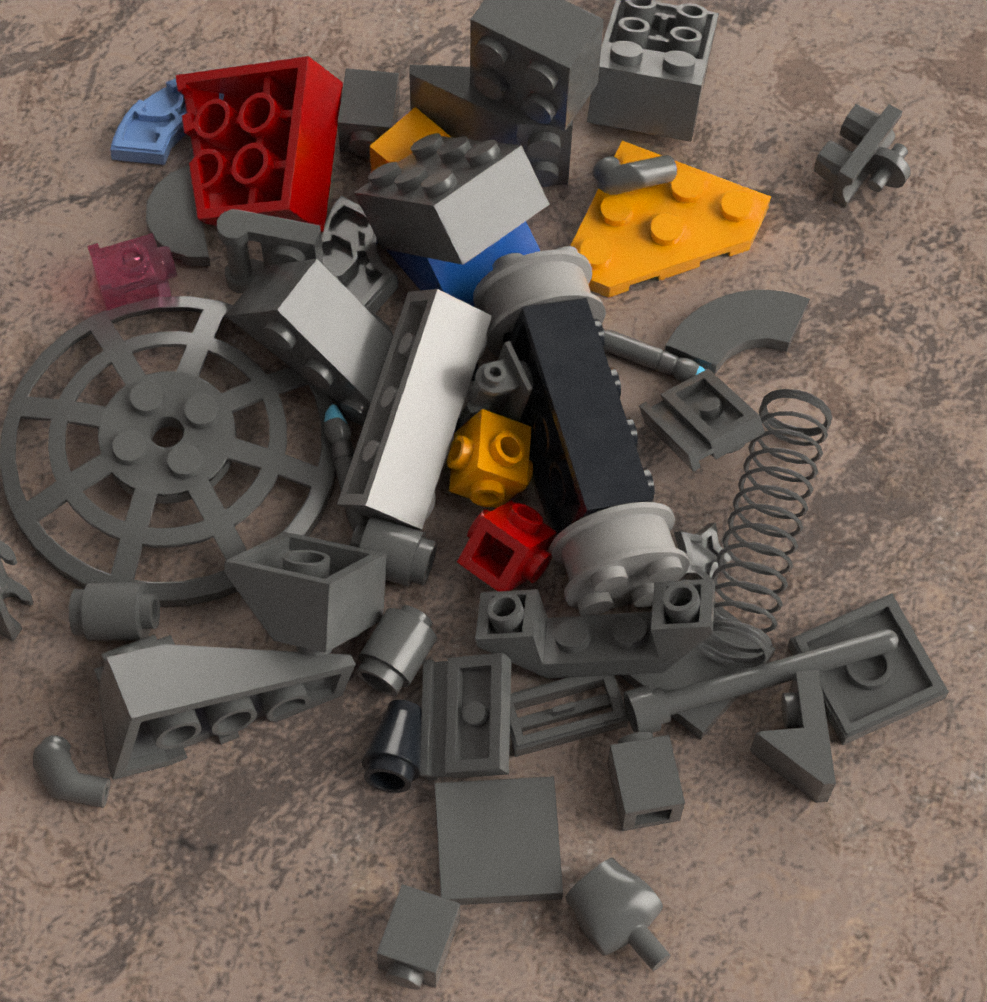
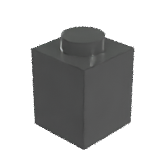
(367, 108)
(645, 781)
(418, 938)

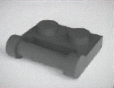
(280, 242)

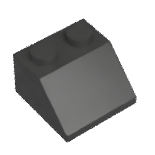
(310, 590)

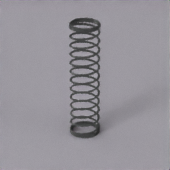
(758, 634)

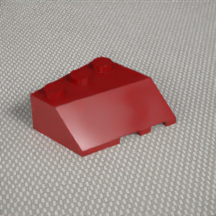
(266, 141)

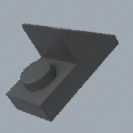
(803, 752)

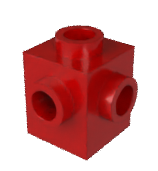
(508, 546)

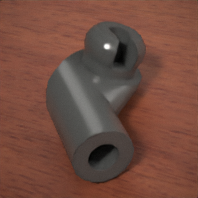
(632, 176)

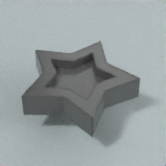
(701, 551)

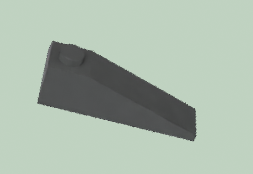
(182, 694)

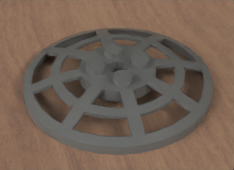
(157, 472)

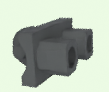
(850, 169)

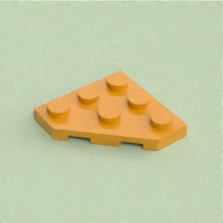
(665, 226)

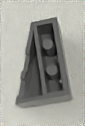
(317, 331)

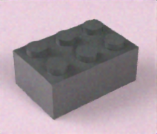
(451, 197)

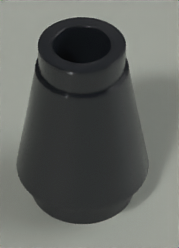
(395, 749)

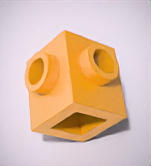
(490, 459)

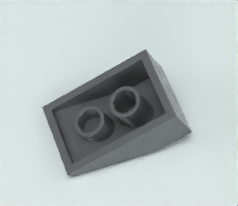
(462, 110)

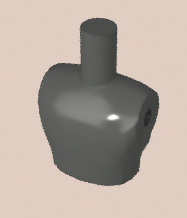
(617, 910)

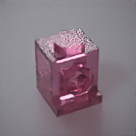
(132, 270)

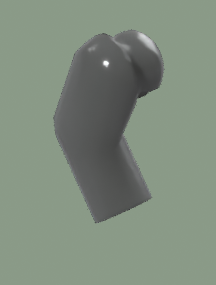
(61, 778)

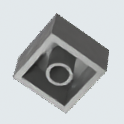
(536, 56)

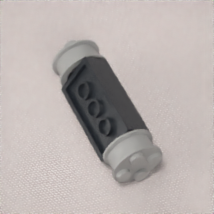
(580, 438)

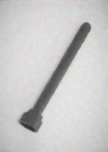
(651, 708)

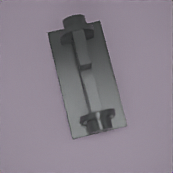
(500, 387)

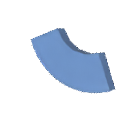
(151, 127)

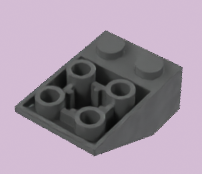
(653, 68)

